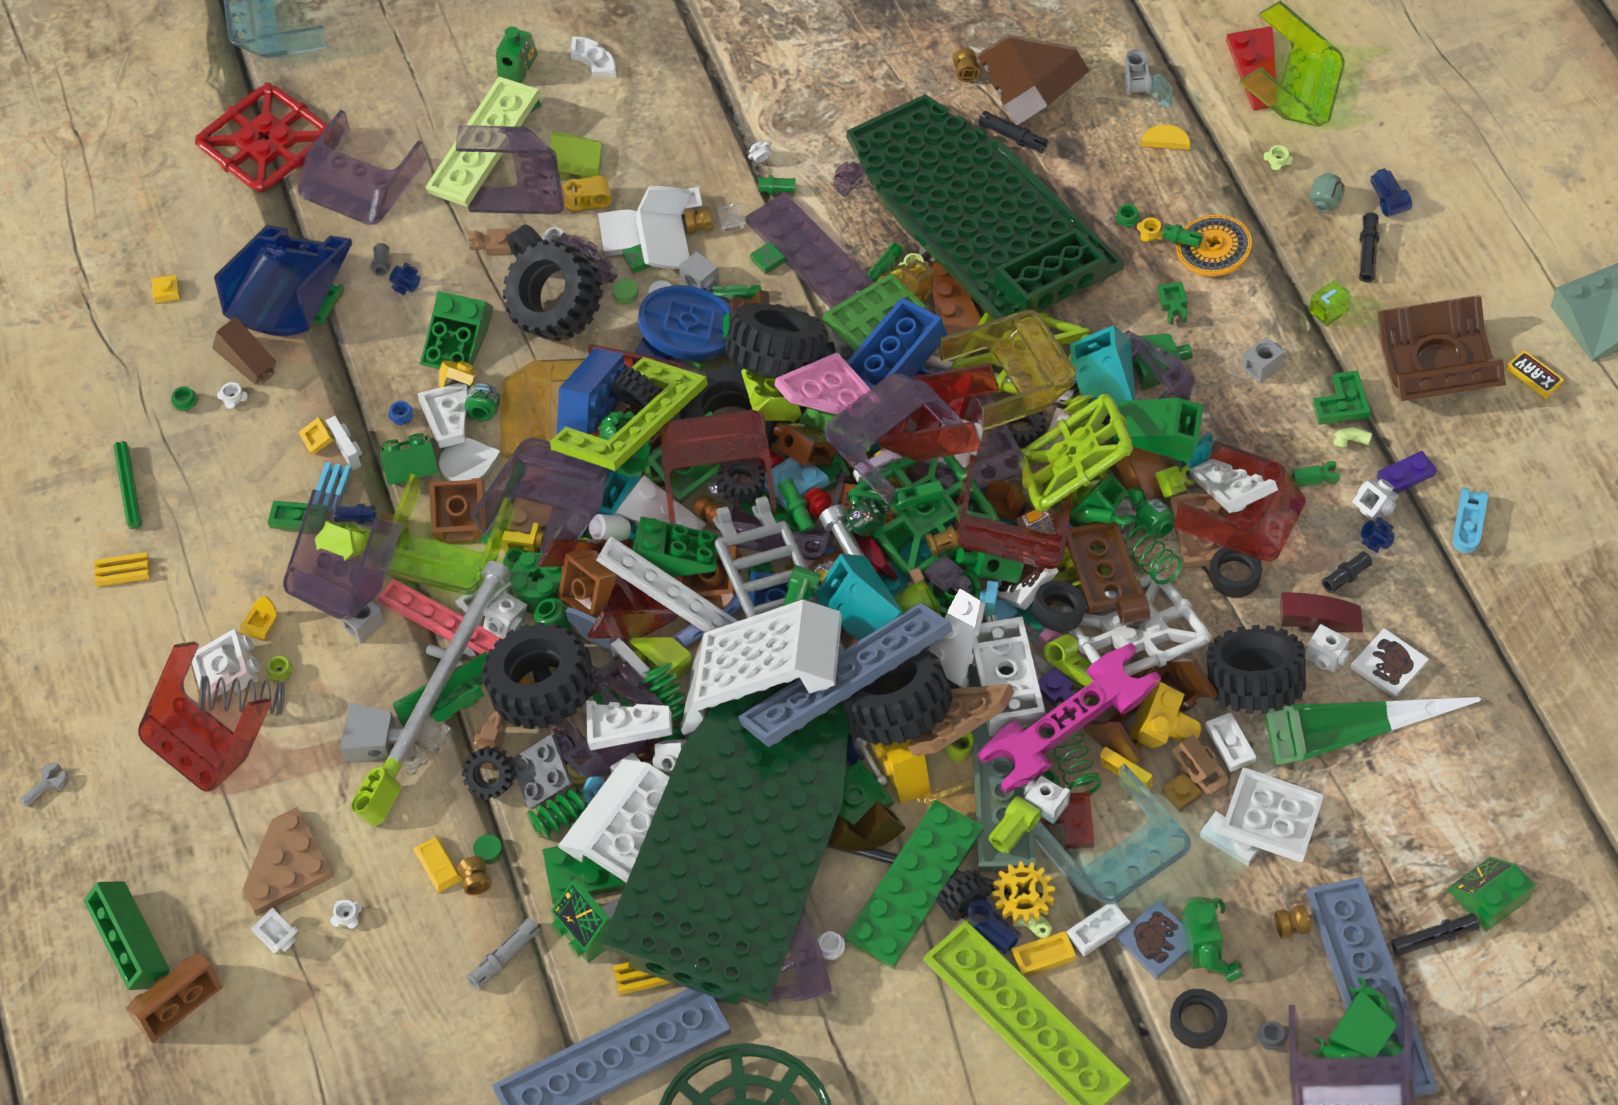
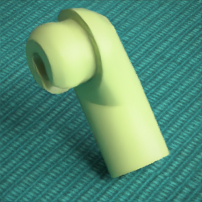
(1352, 434)
(1041, 929)

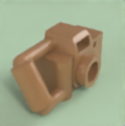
(491, 735)
(1199, 763)

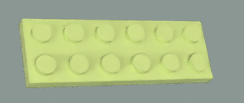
(465, 172)

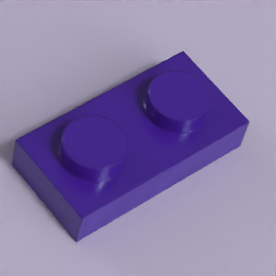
(1408, 472)

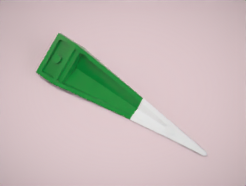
(1318, 728)

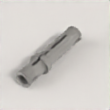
(495, 961)

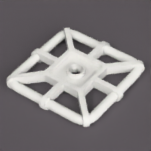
(1149, 632)

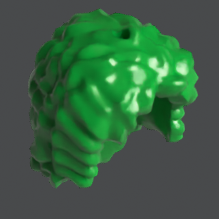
(637, 462)

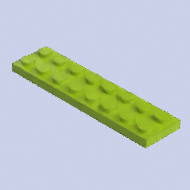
(1025, 1019)

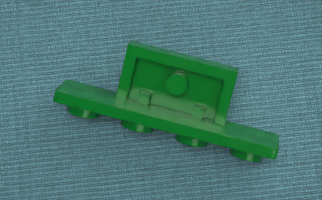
(460, 692)

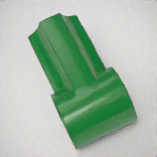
(801, 585)

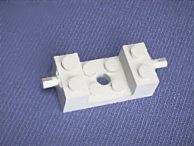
(1002, 645)

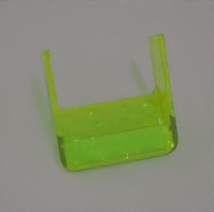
(1310, 73)
(438, 562)

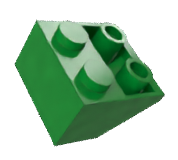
(407, 458)

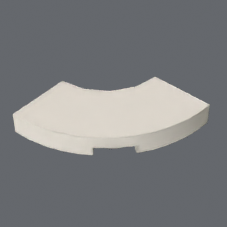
(594, 56)

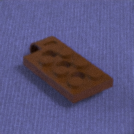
(1132, 602)

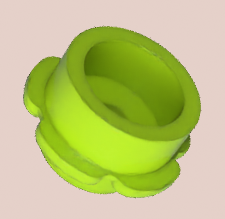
(276, 663)

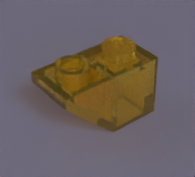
(915, 276)

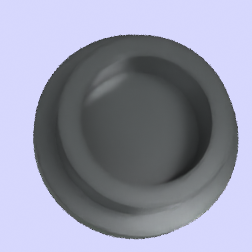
(1272, 1035)

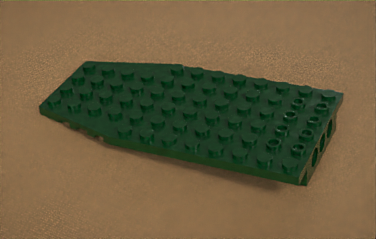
(979, 209)
(732, 853)

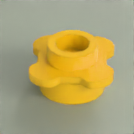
(1150, 229)

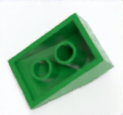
(685, 480)

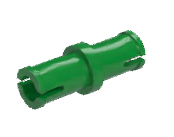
(796, 505)

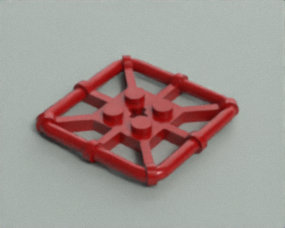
(248, 138)

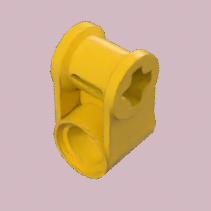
(590, 193)

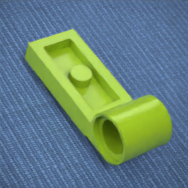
(1064, 655)

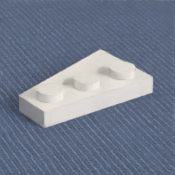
(446, 413)
(651, 502)
(956, 647)
(620, 724)

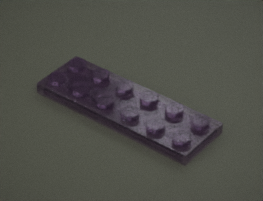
(808, 250)

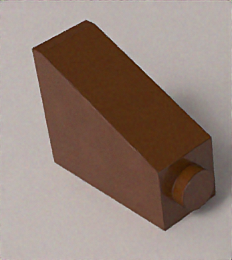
(244, 351)

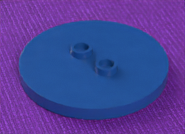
(684, 322)

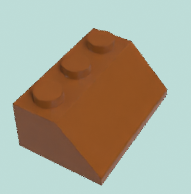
(174, 996)

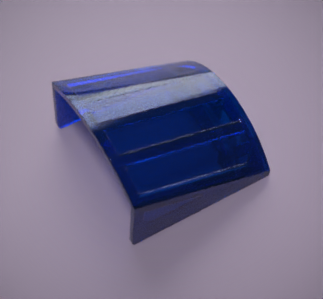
(279, 281)

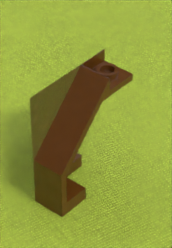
(1030, 73)

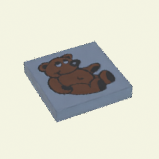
(1155, 940)

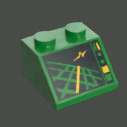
(1492, 891)
(580, 921)

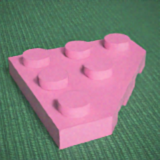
(823, 385)

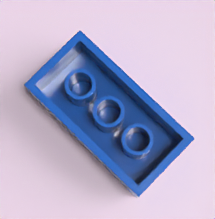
(898, 343)
(589, 393)

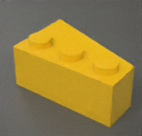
(905, 771)

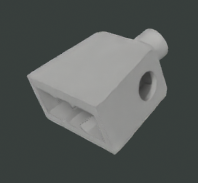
(368, 734)

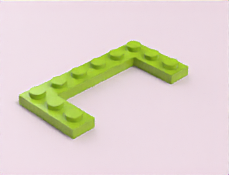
(678, 390)

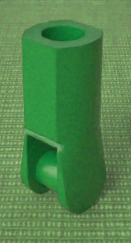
(329, 303)
(922, 494)

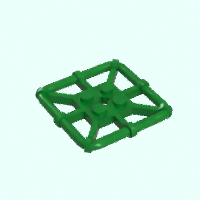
(919, 523)

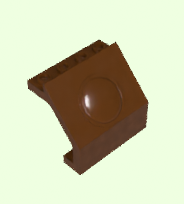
(1438, 349)

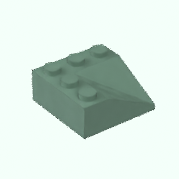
(1591, 311)

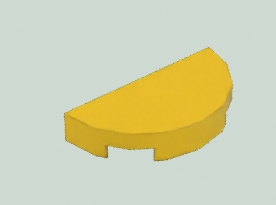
(1166, 137)

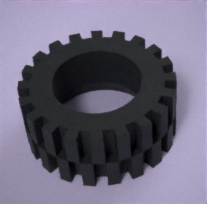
(1257, 669)

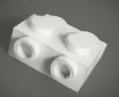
(229, 658)

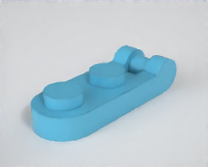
(1469, 520)

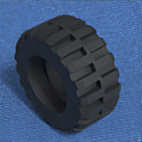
(526, 284)
(774, 339)
(723, 390)
(544, 701)
(901, 702)

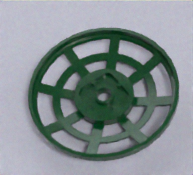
(739, 1080)

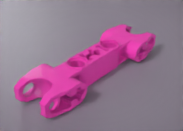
(1028, 748)

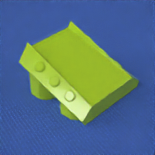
(577, 155)
(768, 399)
(342, 539)

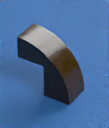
(871, 831)

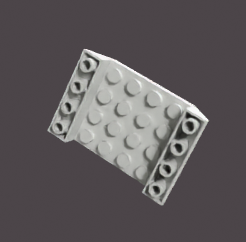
(763, 653)
(617, 818)

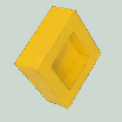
(165, 288)
(316, 435)

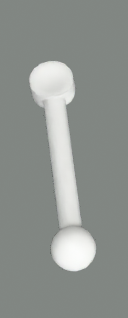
(860, 743)

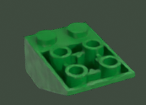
(455, 329)
(1163, 426)
(675, 547)

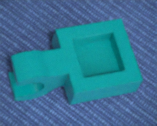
(1201, 452)

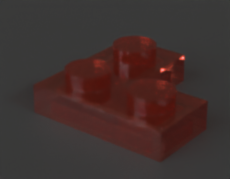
(1076, 822)

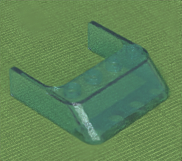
(255, 29)
(1130, 861)

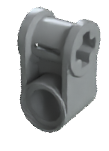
(1137, 72)

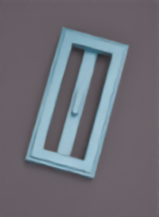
(335, 470)

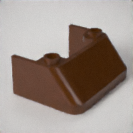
(1113, 729)

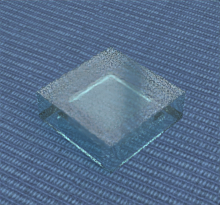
(1161, 90)

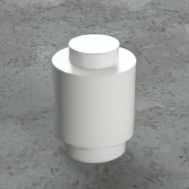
(605, 526)

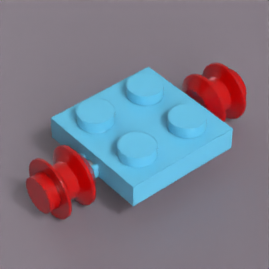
(807, 479)

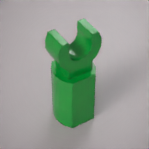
(1315, 474)

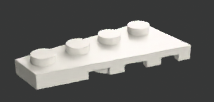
(1231, 487)

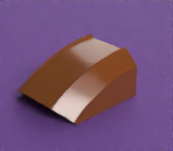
(1140, 470)
(451, 509)
(586, 582)
(714, 585)

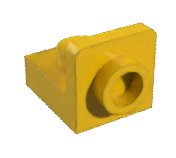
(526, 542)

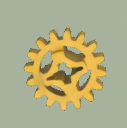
(1018, 905)

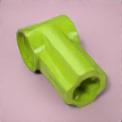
(1018, 819)

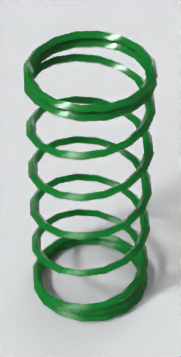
(1152, 574)
(1084, 777)

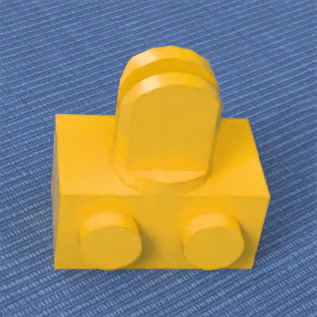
(1161, 719)

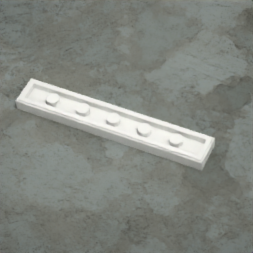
(662, 587)

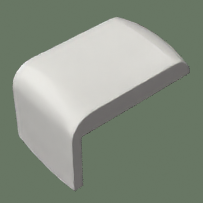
(662, 226)

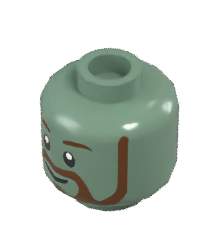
(1326, 192)

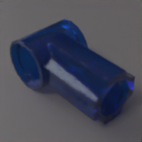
(1392, 198)
(994, 927)

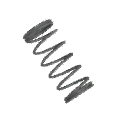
(279, 694)

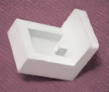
(274, 931)

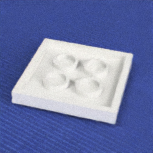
(1272, 814)

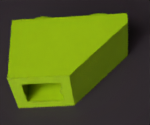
(660, 650)

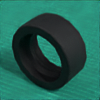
(1229, 587)
(1057, 620)
(1204, 998)

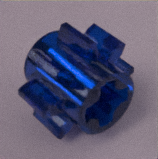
(404, 278)
(1377, 534)

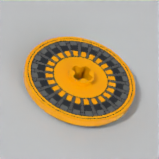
(1231, 248)

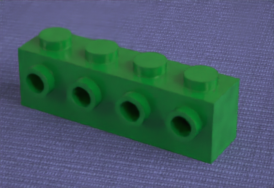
(126, 934)

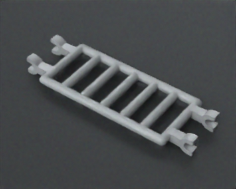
(768, 528)

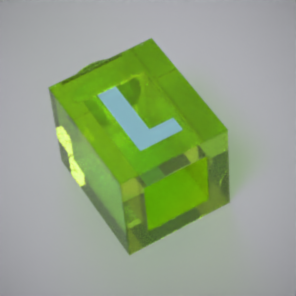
(1330, 303)

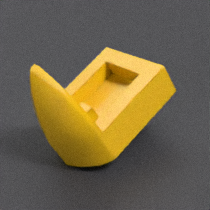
(458, 371)
(260, 619)

